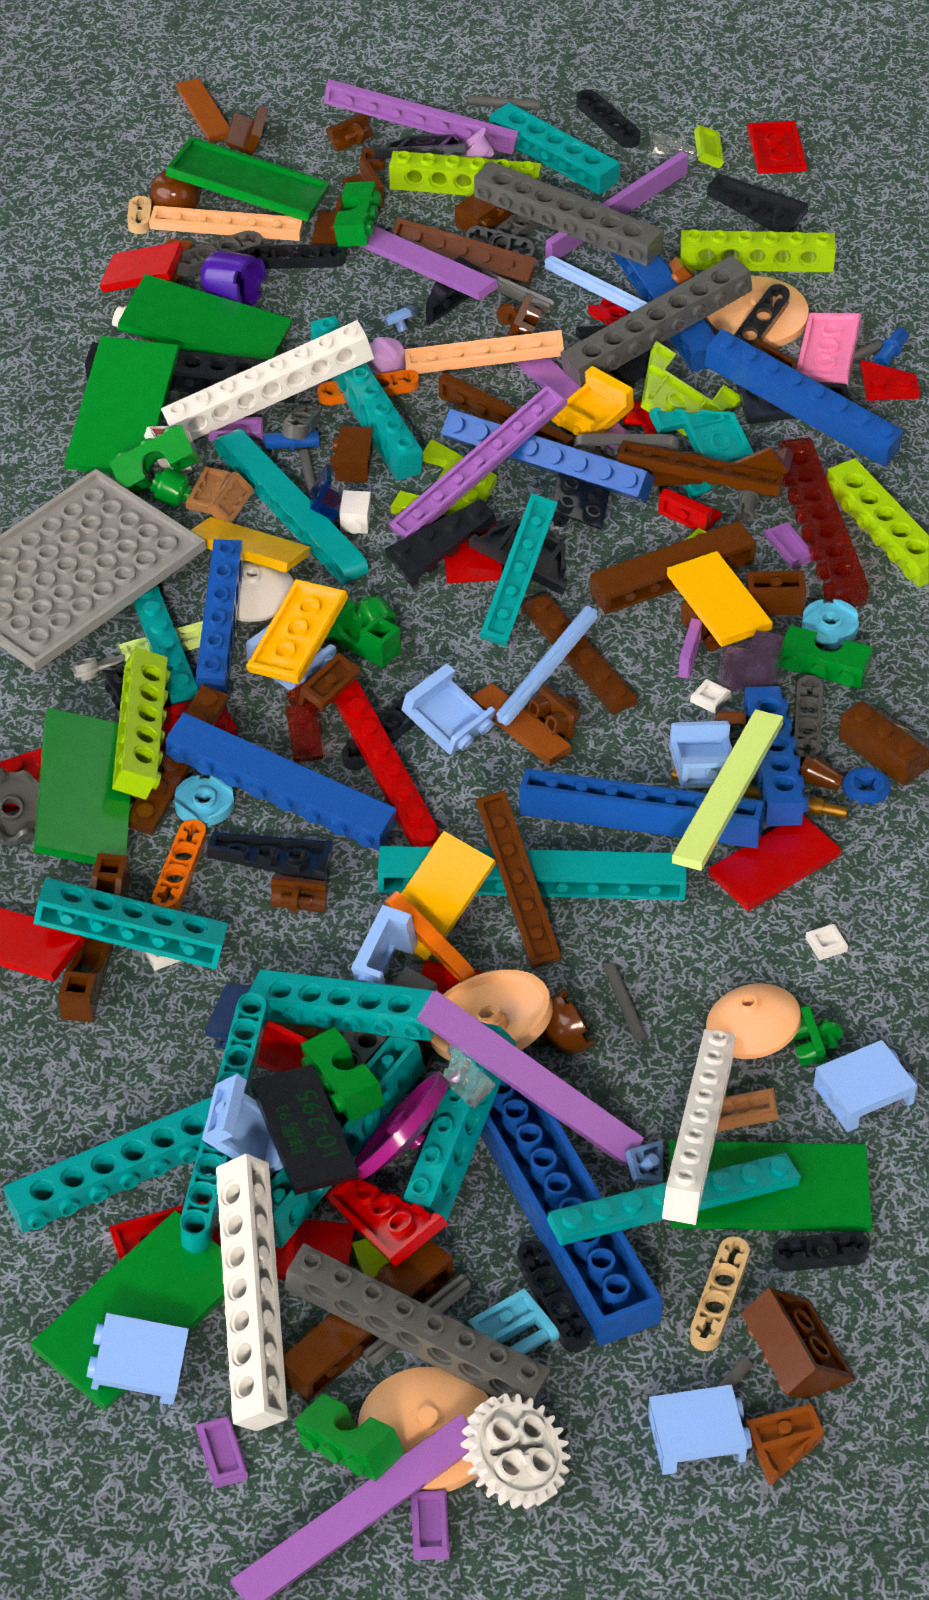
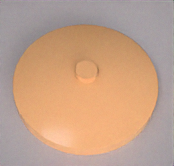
(785, 330)
(505, 999)
(420, 1404)

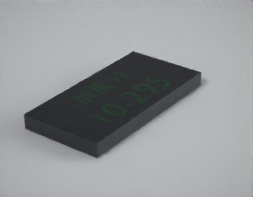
(304, 1129)

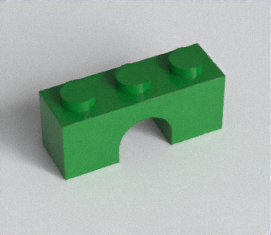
(360, 211)
(134, 466)
(376, 642)
(845, 666)
(349, 1087)
(331, 1432)

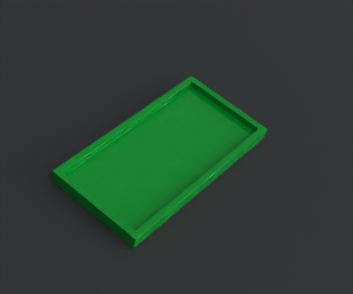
(248, 179)
(202, 321)
(120, 400)
(76, 799)
(829, 1196)
(152, 1284)

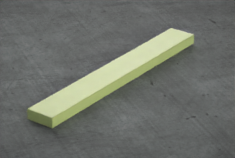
(727, 790)

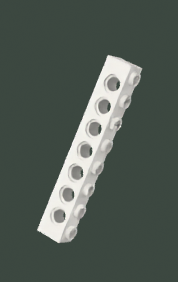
(271, 381)
(699, 1127)
(251, 1293)

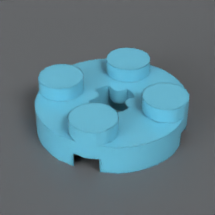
(831, 634)
(210, 813)

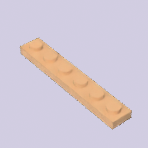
(225, 222)
(484, 352)

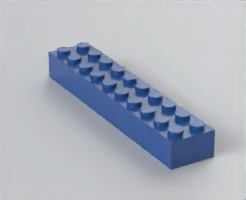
(550, 1176)

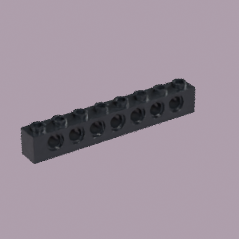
(199, 370)

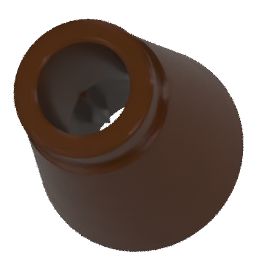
(820, 773)

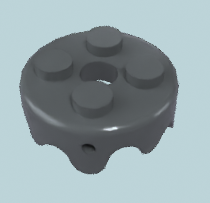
(22, 791)

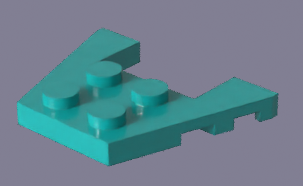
(710, 433)

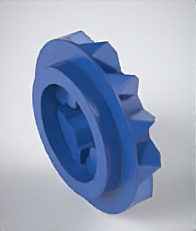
(866, 777)

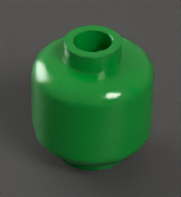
(171, 487)
(371, 607)

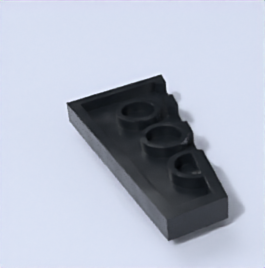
(758, 204)
(759, 410)
(431, 544)
(277, 854)

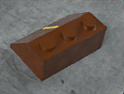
(884, 742)
(796, 1344)

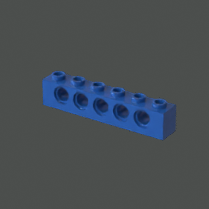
(220, 615)
(778, 774)

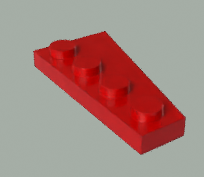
(384, 1219)

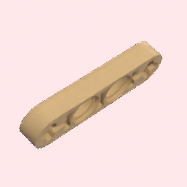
(718, 1293)

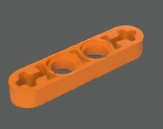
(387, 378)
(180, 867)
(433, 940)

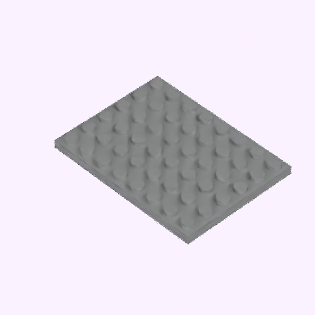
(82, 565)

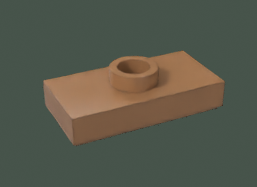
(206, 489)
(230, 498)
(748, 1109)

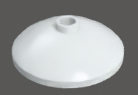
(262, 592)

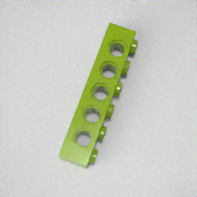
(445, 172)
(759, 250)
(882, 519)
(141, 723)

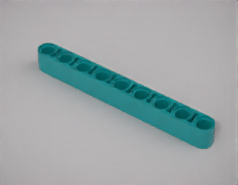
(292, 506)
(247, 1024)

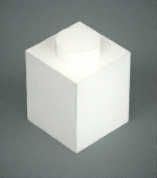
(355, 512)

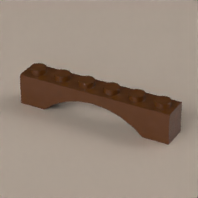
(86, 973)

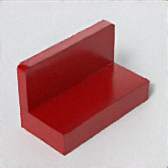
(687, 510)
(280, 1048)

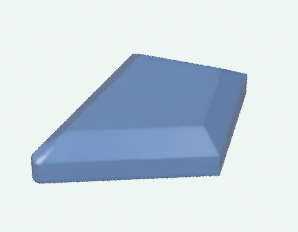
(398, 317)
(646, 1163)

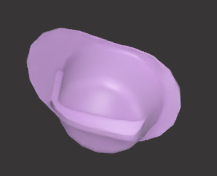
(478, 145)
(387, 354)

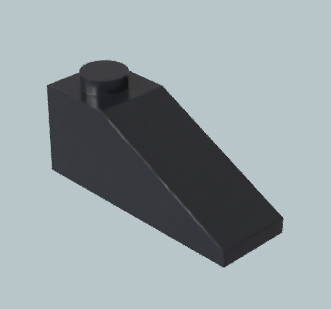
(443, 298)

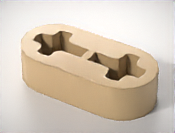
(143, 215)

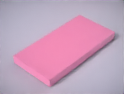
(829, 346)

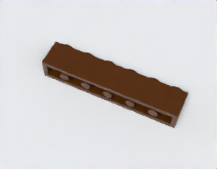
(647, 576)
(337, 1344)

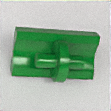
(826, 1034)

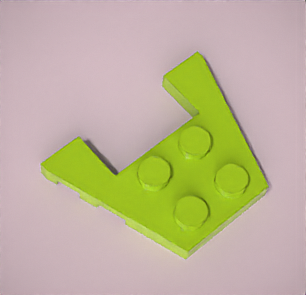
(671, 393)
(443, 456)

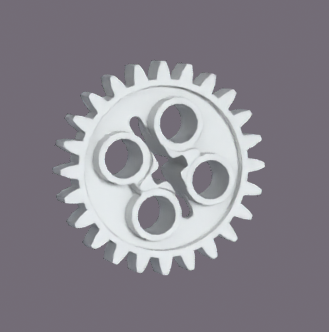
(522, 1481)

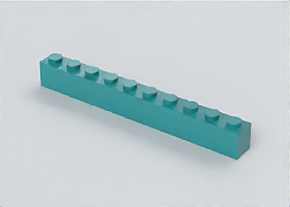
(560, 873)

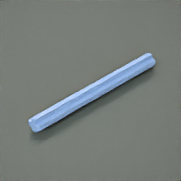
(593, 284)
(546, 665)

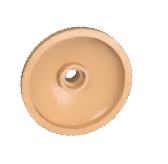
(759, 1016)

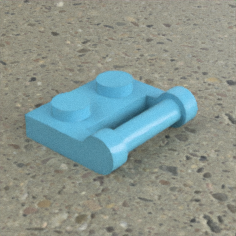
(513, 1317)

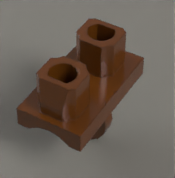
(349, 132)
(522, 319)
(558, 712)
(298, 893)

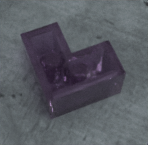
(754, 666)

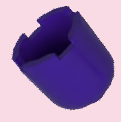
(233, 276)

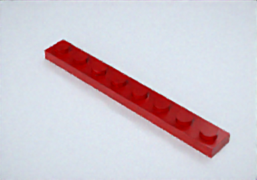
(386, 767)

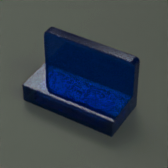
(324, 499)

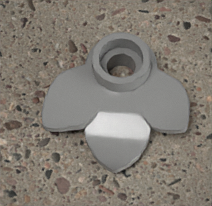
(89, 667)

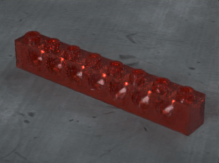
(823, 525)

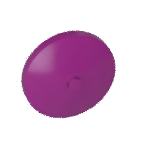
(403, 1126)

